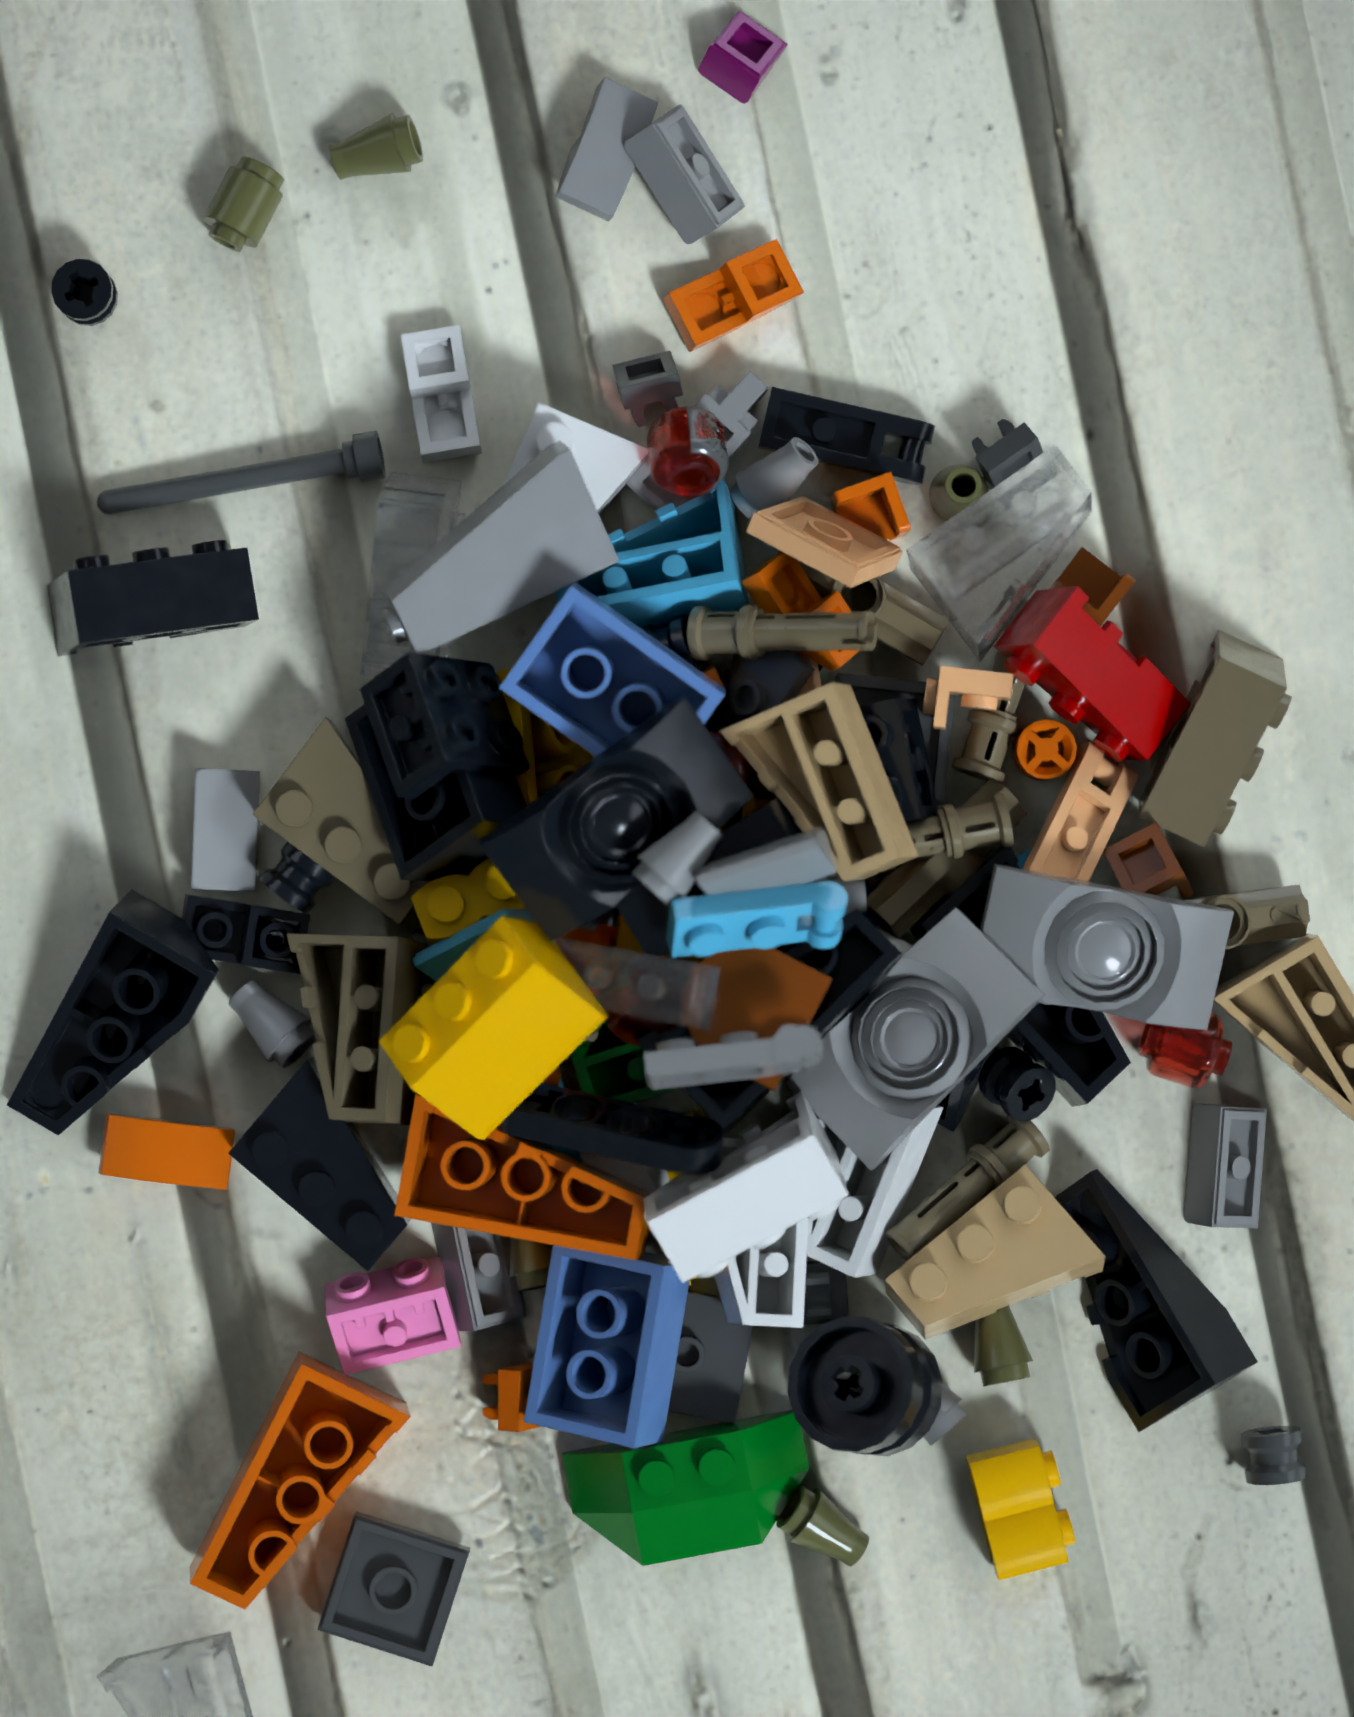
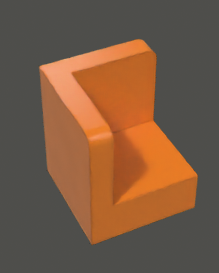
(874, 506)

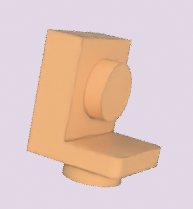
(977, 687)

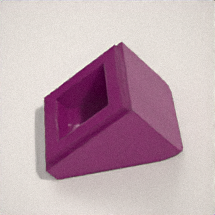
(741, 57)

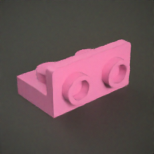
(391, 1314)

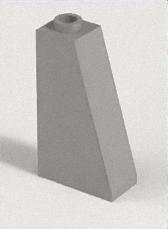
(504, 555)

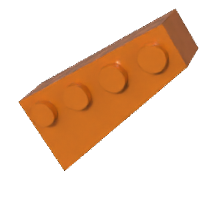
(515, 1189)
(300, 1462)

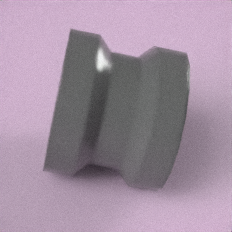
(1273, 1455)

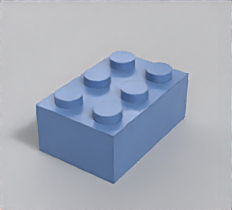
(602, 674)
(607, 1346)

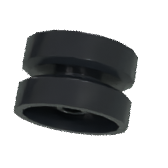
(864, 1386)

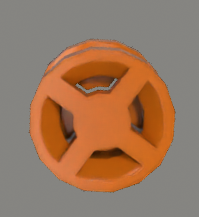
(1051, 743)

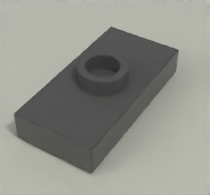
(759, 687)

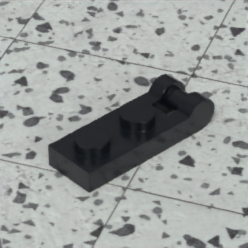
(846, 434)

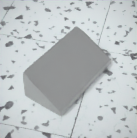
(684, 175)
(225, 829)
(776, 864)
(1225, 1166)
(478, 1277)

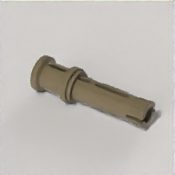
(755, 632)
(991, 731)
(951, 827)
(985, 1170)

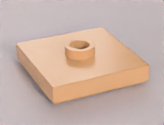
(825, 541)

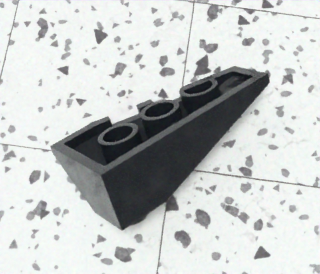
(123, 1004)
(1156, 1317)

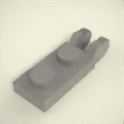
(735, 1058)

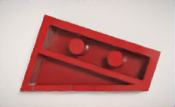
(1091, 674)

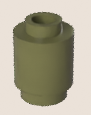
(244, 204)

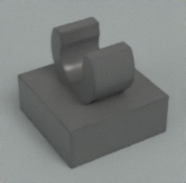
(647, 382)
(1008, 454)
(824, 1294)

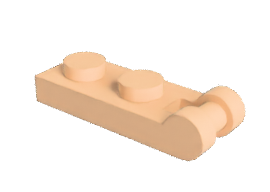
(1082, 816)

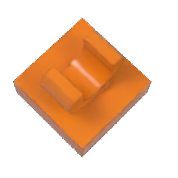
(512, 1397)

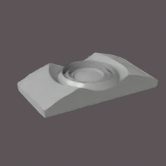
(1109, 946)
(915, 1037)

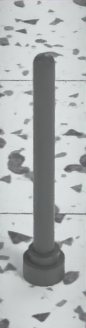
(357, 458)

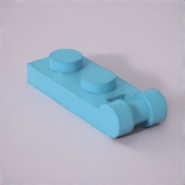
(757, 919)

